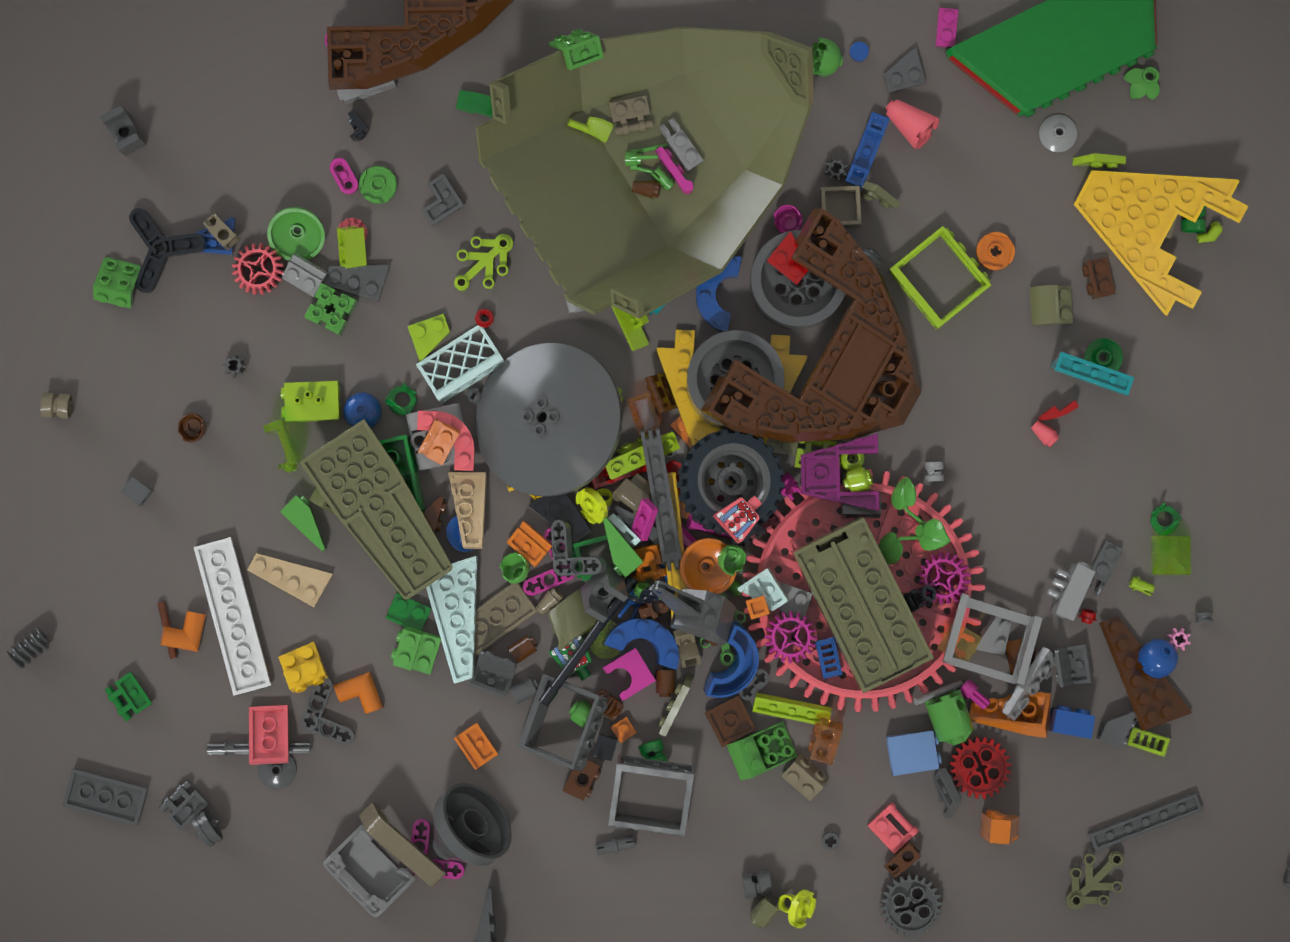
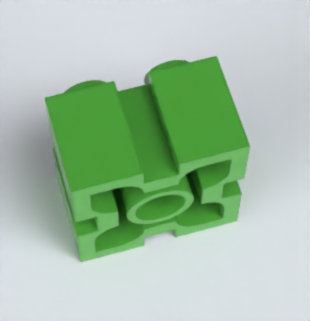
(335, 320)

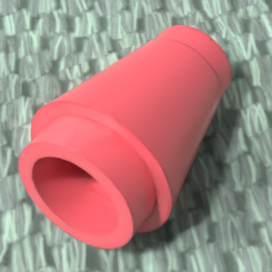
(1046, 434)

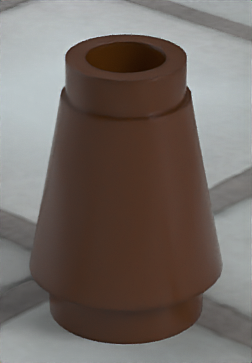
(647, 188)

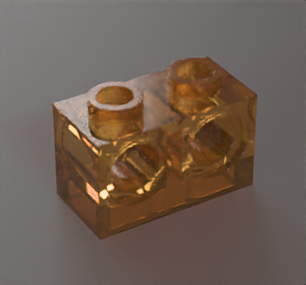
(829, 741)

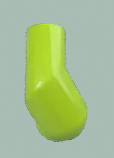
(1215, 230)

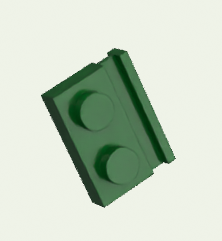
(408, 612)

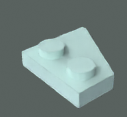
(620, 525)
(767, 585)

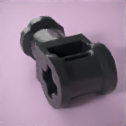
(917, 599)

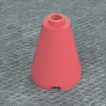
(912, 122)

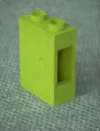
(311, 401)

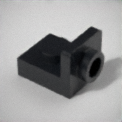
(356, 122)

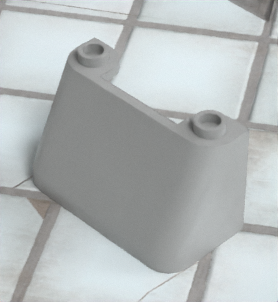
(367, 872)

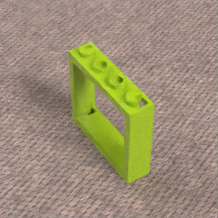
(959, 250)

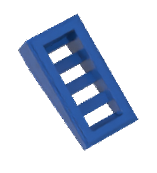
(831, 640)

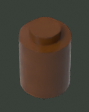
(523, 648)
(665, 682)

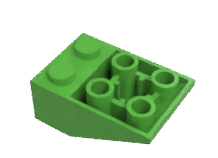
(761, 751)

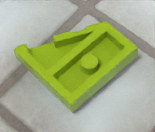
(1099, 160)
(428, 334)

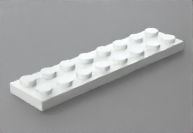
(232, 616)

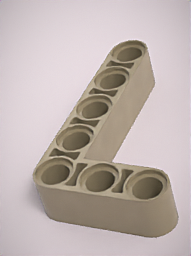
(400, 846)

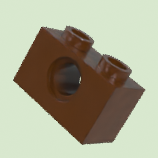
(578, 789)

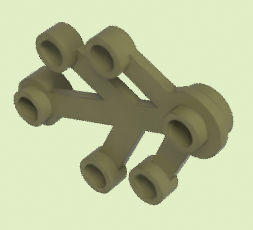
(1093, 882)

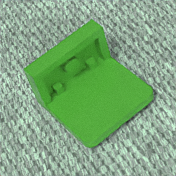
(116, 282)

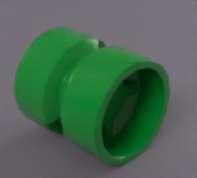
(1198, 227)
(656, 746)

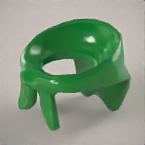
(397, 409)
(1165, 530)

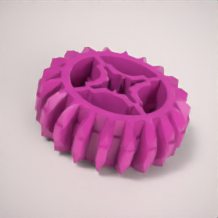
(939, 569)
(804, 647)

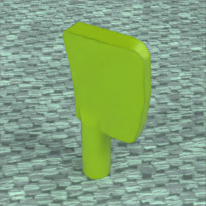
(594, 126)

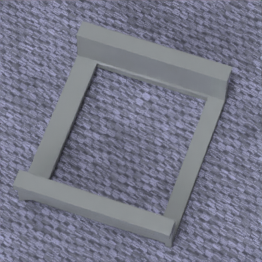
(1026, 649)

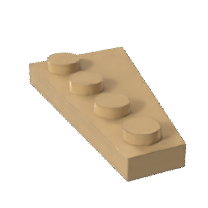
(470, 500)

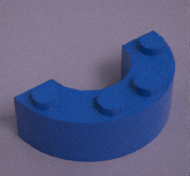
(706, 297)
(655, 633)
(741, 671)

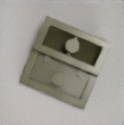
(1051, 305)

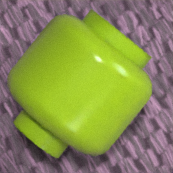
(858, 461)
(858, 480)

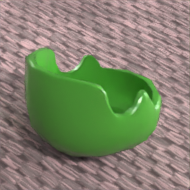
(731, 559)
(514, 568)

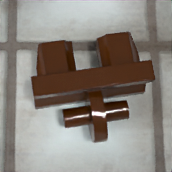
(653, 609)

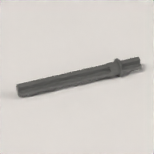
(243, 748)

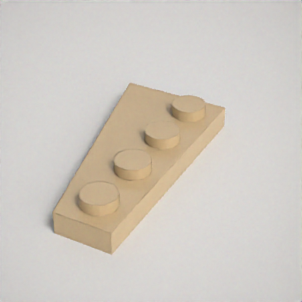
(293, 578)

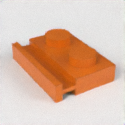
(439, 441)
(529, 543)
(476, 746)

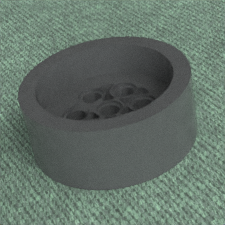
(778, 307)
(729, 347)

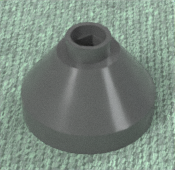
(470, 826)

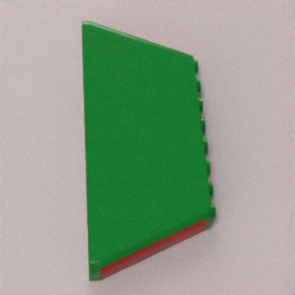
(1057, 50)

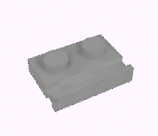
(304, 274)

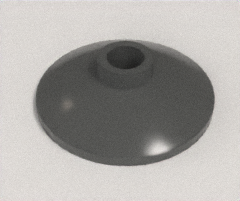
(280, 780)

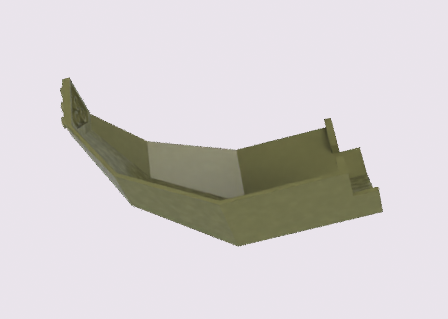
(731, 93)

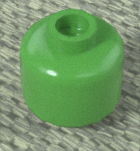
(580, 712)

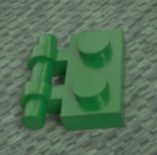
(132, 692)

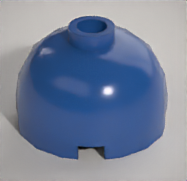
(362, 406)
(1158, 658)

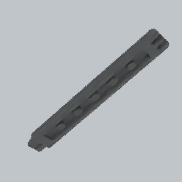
(661, 498)

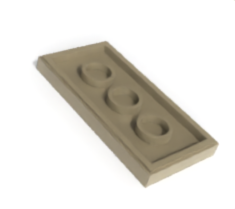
(501, 615)

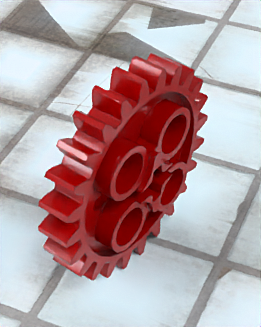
(996, 760)

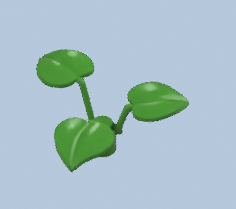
(931, 534)

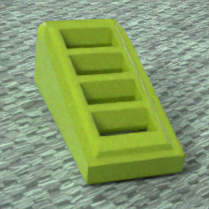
(1150, 734)

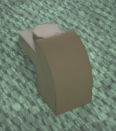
(687, 649)

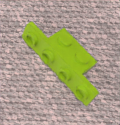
(632, 328)
(632, 456)

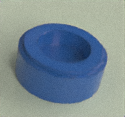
(859, 51)

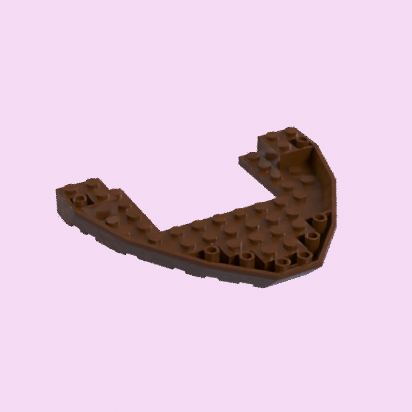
(380, 54)
(865, 373)

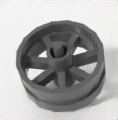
(207, 828)

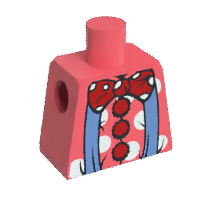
(739, 517)

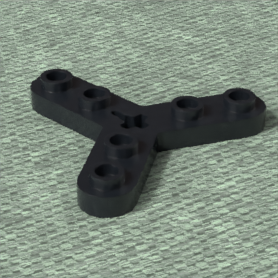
(152, 237)

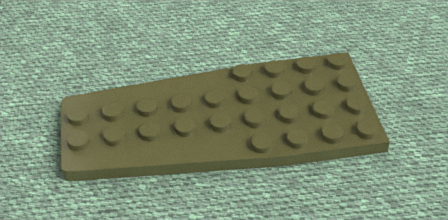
(378, 508)

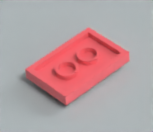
(268, 735)

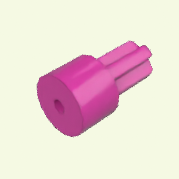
(970, 691)

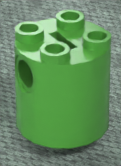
(950, 718)

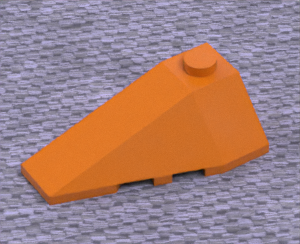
(1031, 722)

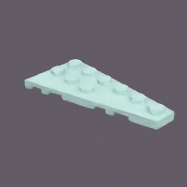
(455, 615)

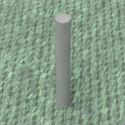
(938, 692)

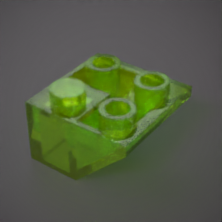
(1170, 555)

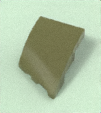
(570, 619)

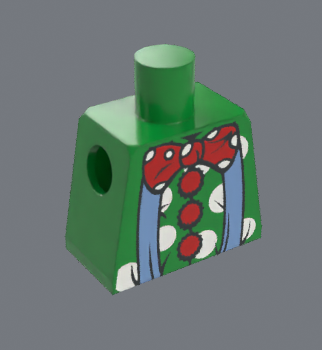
(562, 657)

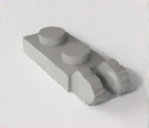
(681, 146)

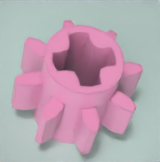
(1184, 637)

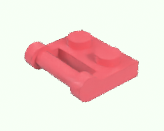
(888, 832)

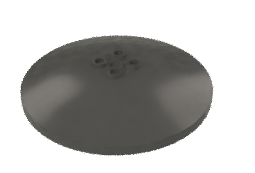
(579, 426)

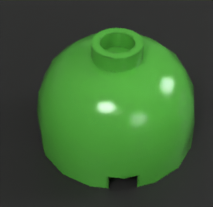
(826, 57)

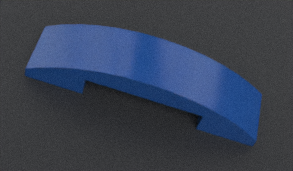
(867, 149)

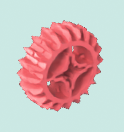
(261, 261)

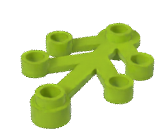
(486, 260)

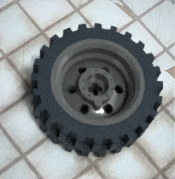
(730, 448)

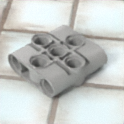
(422, 461)

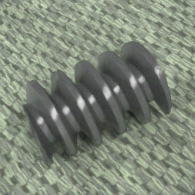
(29, 648)

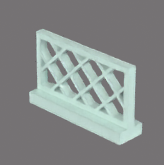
(465, 379)

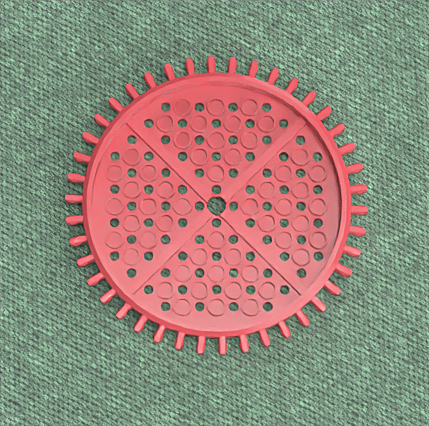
(800, 521)

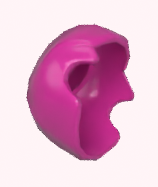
(787, 218)

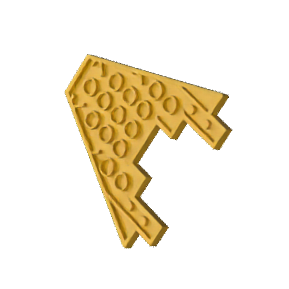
(1136, 214)
(675, 366)

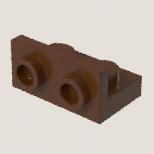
(1099, 278)

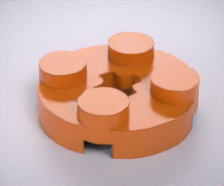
(1004, 245)

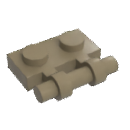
(628, 110)

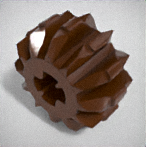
(614, 705)

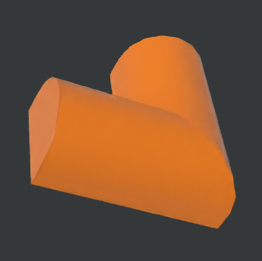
(185, 638)
(364, 688)

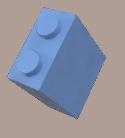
(913, 752)

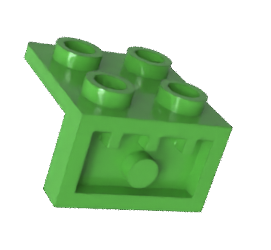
(578, 48)

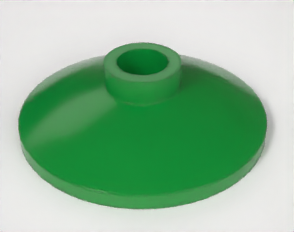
(1107, 347)

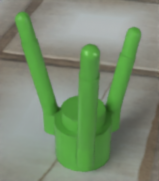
(634, 157)

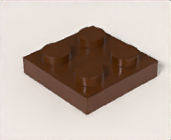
(730, 720)

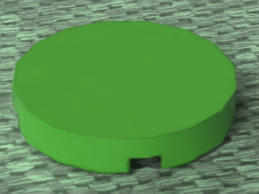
(378, 184)

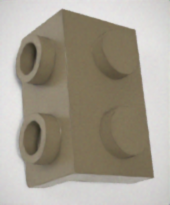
(805, 777)

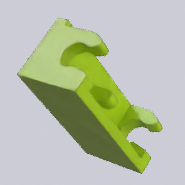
(351, 246)

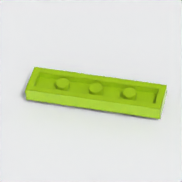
(790, 708)

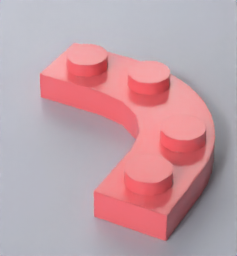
(463, 445)

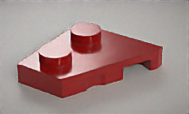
(782, 260)

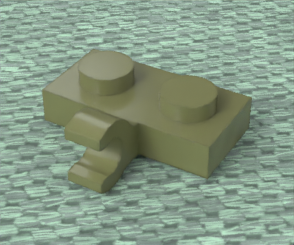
(876, 192)

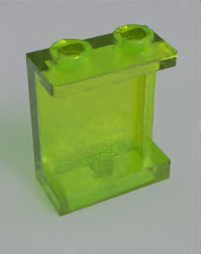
(280, 427)

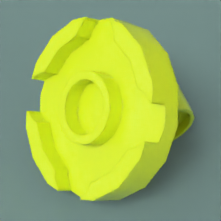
(593, 505)
(801, 907)

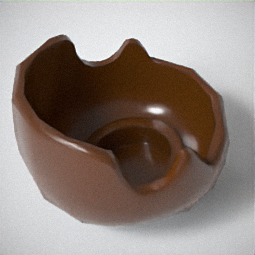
(192, 427)

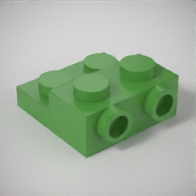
(416, 650)

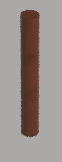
(165, 622)

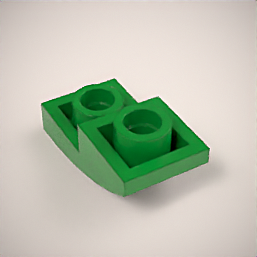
(474, 103)

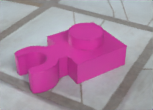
(791, 486)

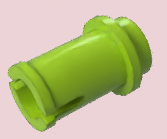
(1142, 586)

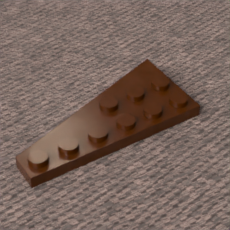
(1151, 698)

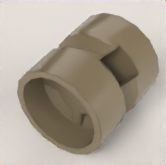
(53, 405)

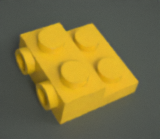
(303, 668)

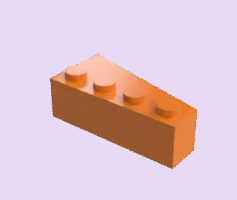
(999, 827)

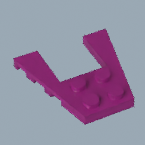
(822, 473)

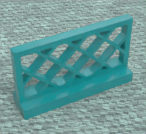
(1093, 373)

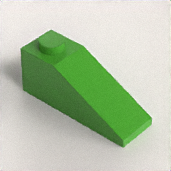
(303, 517)
(622, 553)

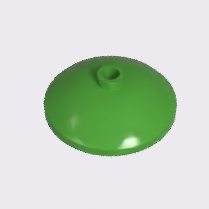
(288, 241)

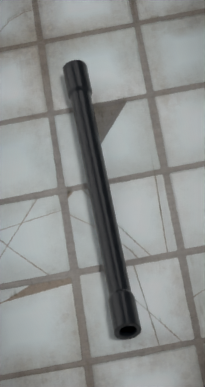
(552, 690)

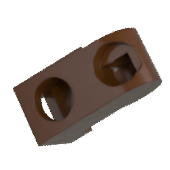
(902, 859)

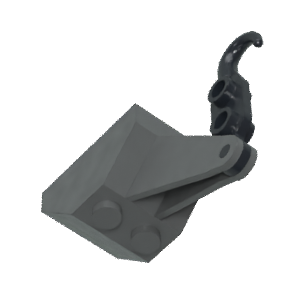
(694, 611)

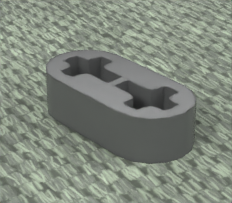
(757, 687)

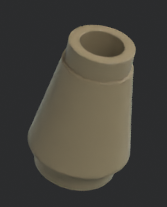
(549, 601)

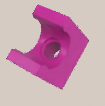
(636, 667)

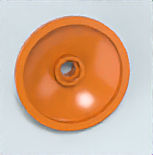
(694, 575)

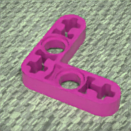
(534, 579)
(415, 831)

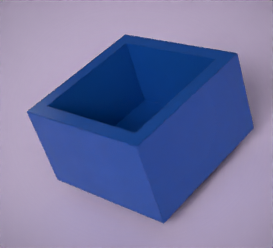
(1071, 723)

